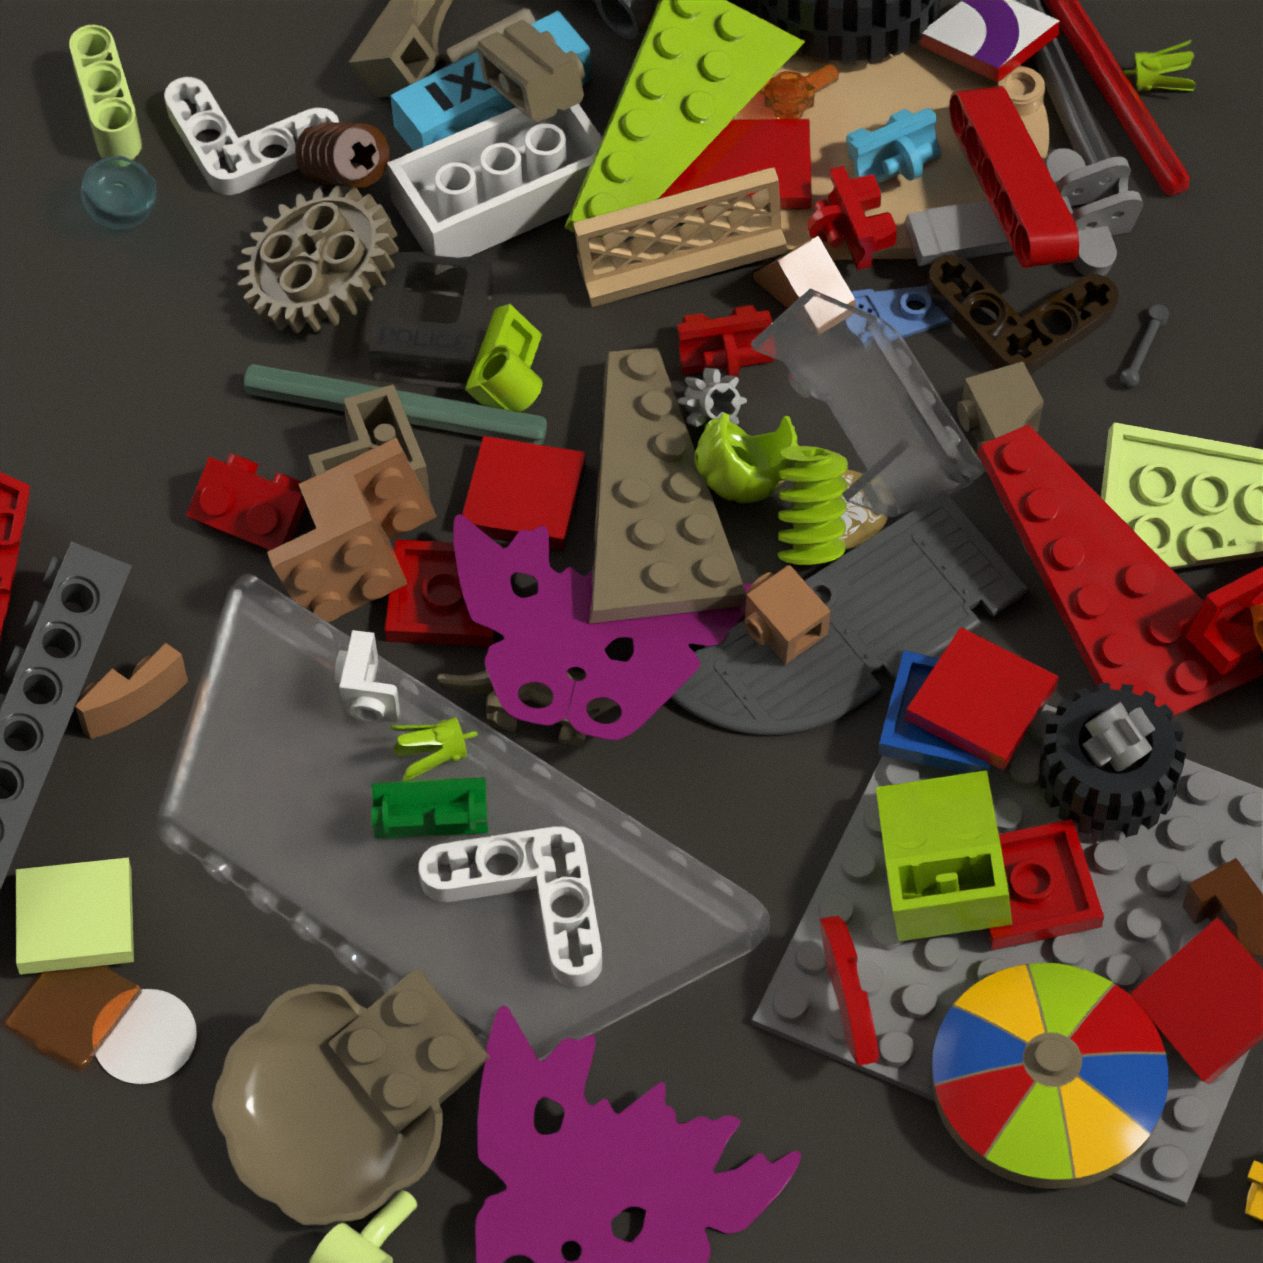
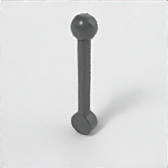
(1157, 317)

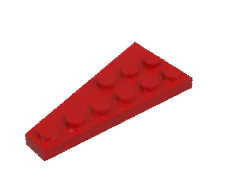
(1106, 582)

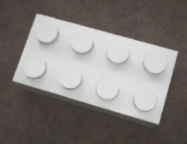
(493, 180)

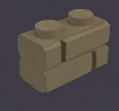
(531, 70)

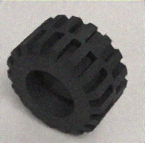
(1104, 798)

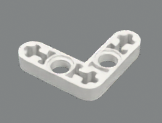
(241, 153)
(533, 871)

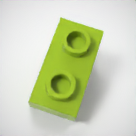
(503, 364)

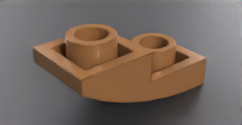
(119, 701)

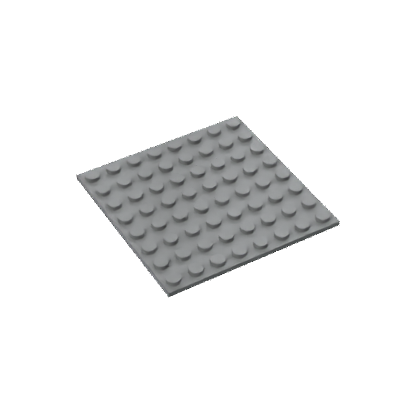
(918, 980)

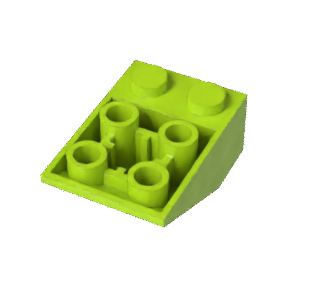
(943, 856)

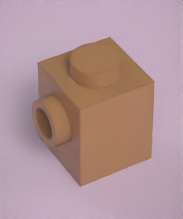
(785, 614)

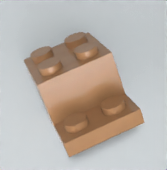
(355, 516)

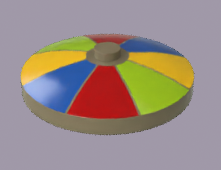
(1049, 1075)

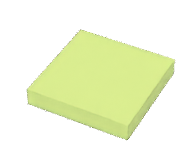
(74, 916)

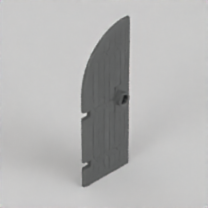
(885, 597)

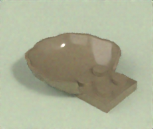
(342, 1100)

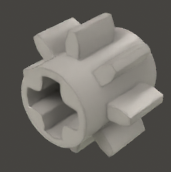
(698, 399)
(1118, 737)

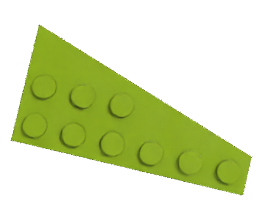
(681, 92)

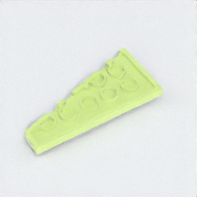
(1186, 494)

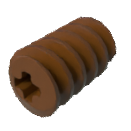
(342, 154)

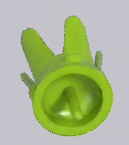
(1150, 66)
(443, 738)

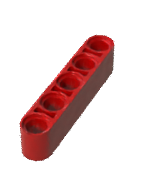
(1013, 177)

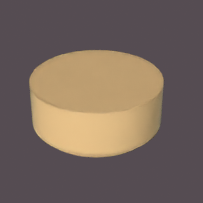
(1025, 89)

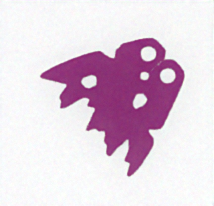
(553, 634)
(602, 1163)

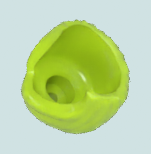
(740, 464)

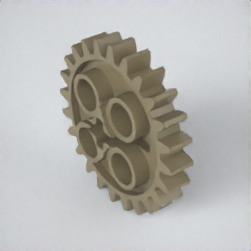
(317, 259)

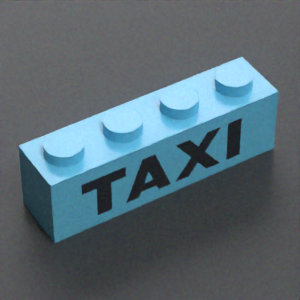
(461, 97)

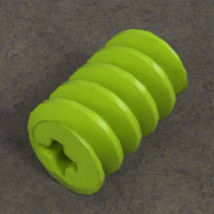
(816, 505)

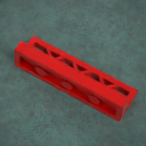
(1225, 623)

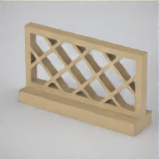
(671, 255)

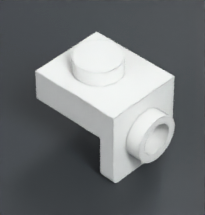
(359, 693)

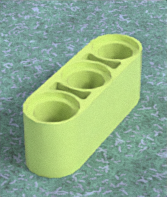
(105, 92)

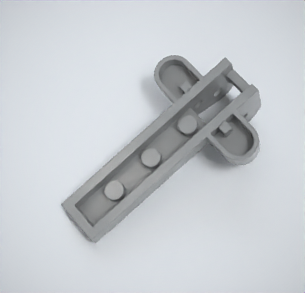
(975, 231)

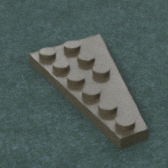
(654, 517)

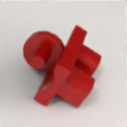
(847, 218)
(721, 341)

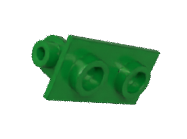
(429, 807)

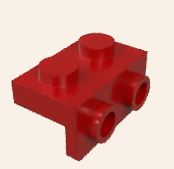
(247, 503)

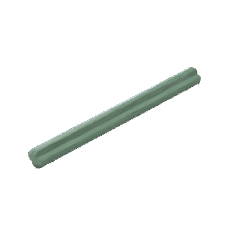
(419, 408)

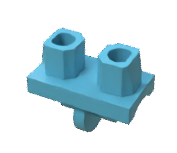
(896, 148)

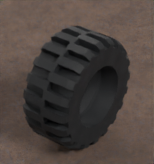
(851, 28)

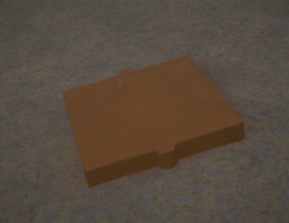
(73, 1011)

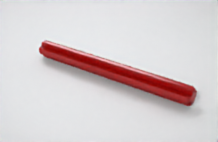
(1121, 96)

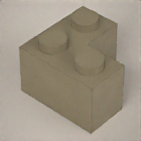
(372, 421)

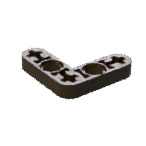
(1010, 328)

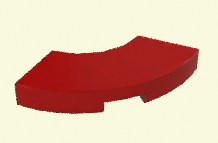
(851, 999)

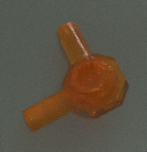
(792, 93)

